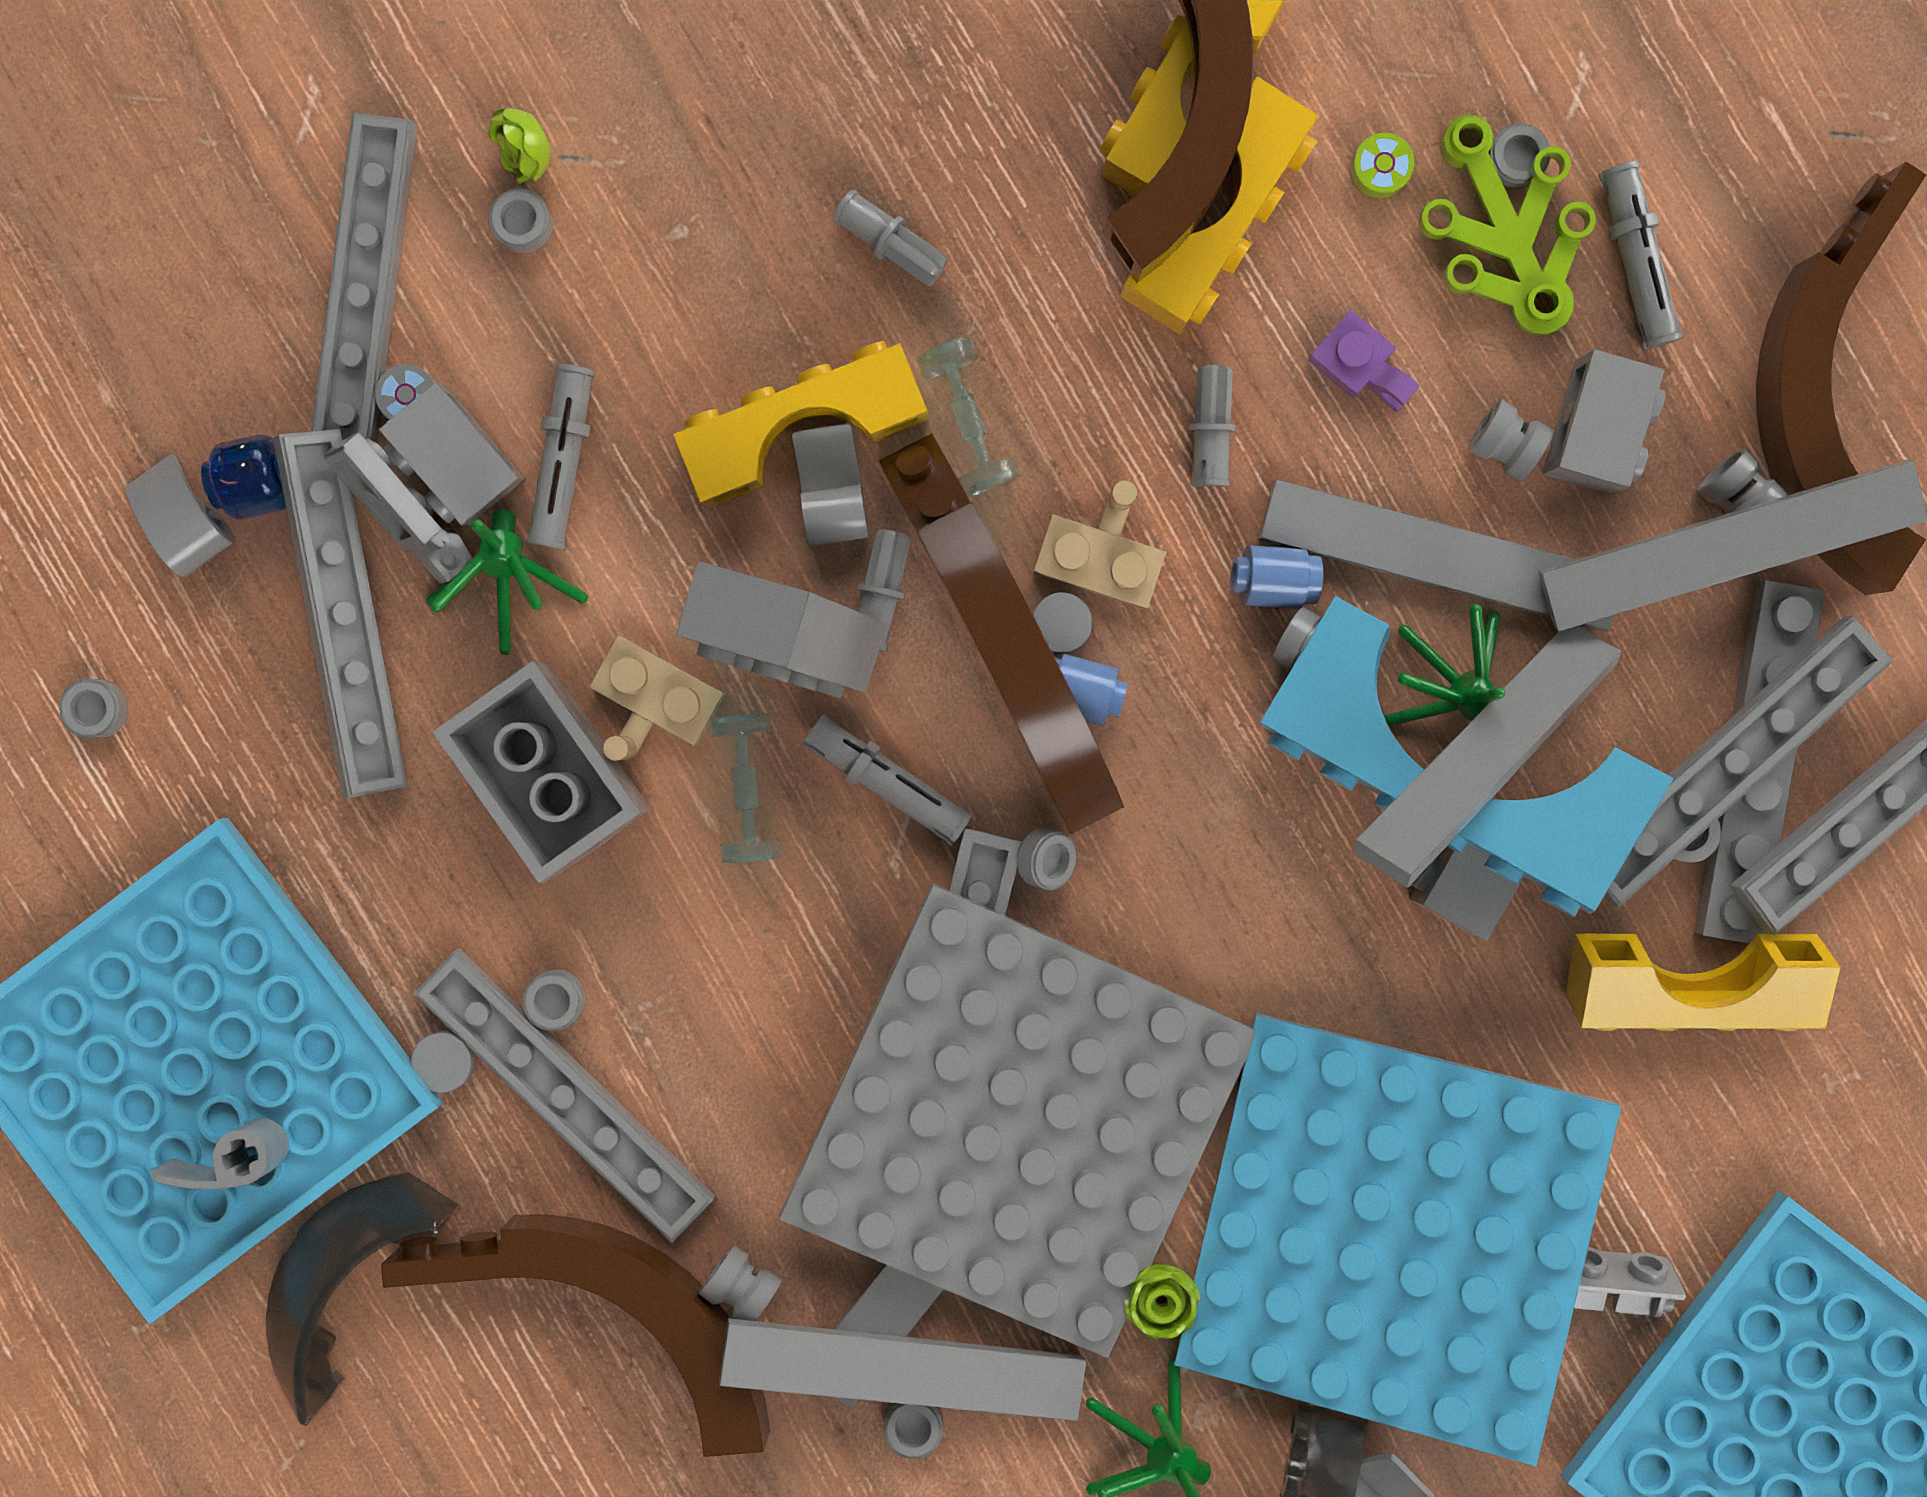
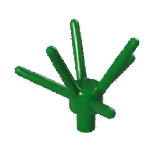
(501, 558)
(1468, 691)
(1167, 1455)

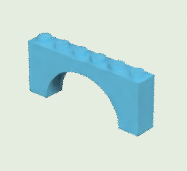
(1559, 841)

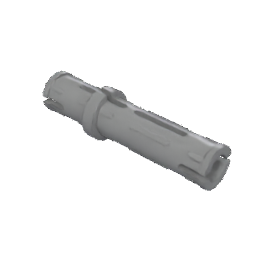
(1640, 254)
(574, 385)
(877, 773)

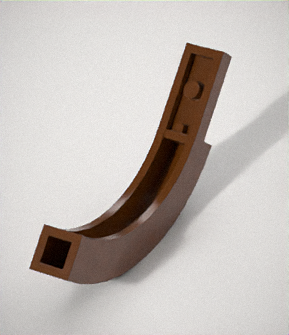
(1179, 195)
(1796, 377)
(1004, 633)
(624, 1273)

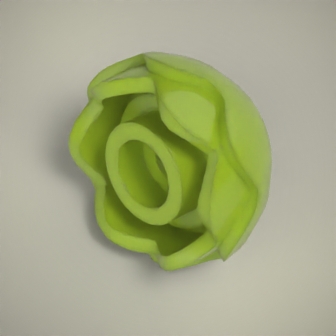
(522, 143)
(1170, 1317)

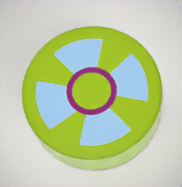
(1382, 165)

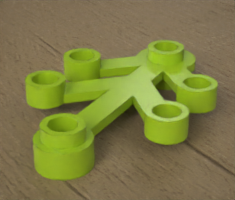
(1510, 234)

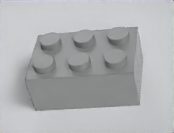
(780, 631)
(541, 771)

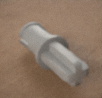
(890, 238)
(1212, 426)
(884, 578)

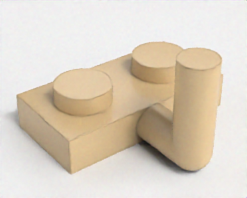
(1100, 557)
(655, 694)

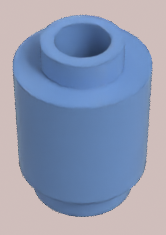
(1277, 577)
(1094, 687)

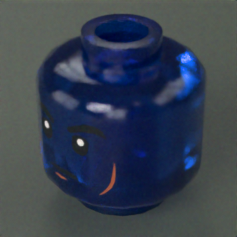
(244, 477)

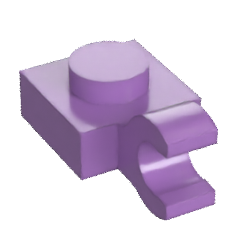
(1357, 356)

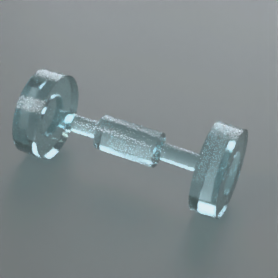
(947, 360)
(745, 789)

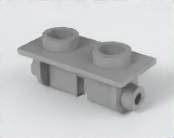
(1639, 1283)

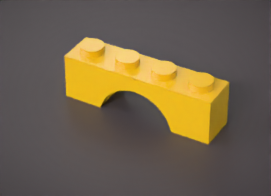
(1147, 139)
(1271, 141)
(730, 449)
(1772, 984)

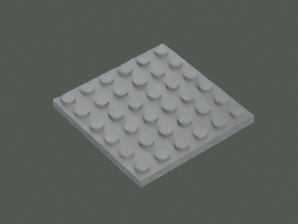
(1017, 1121)

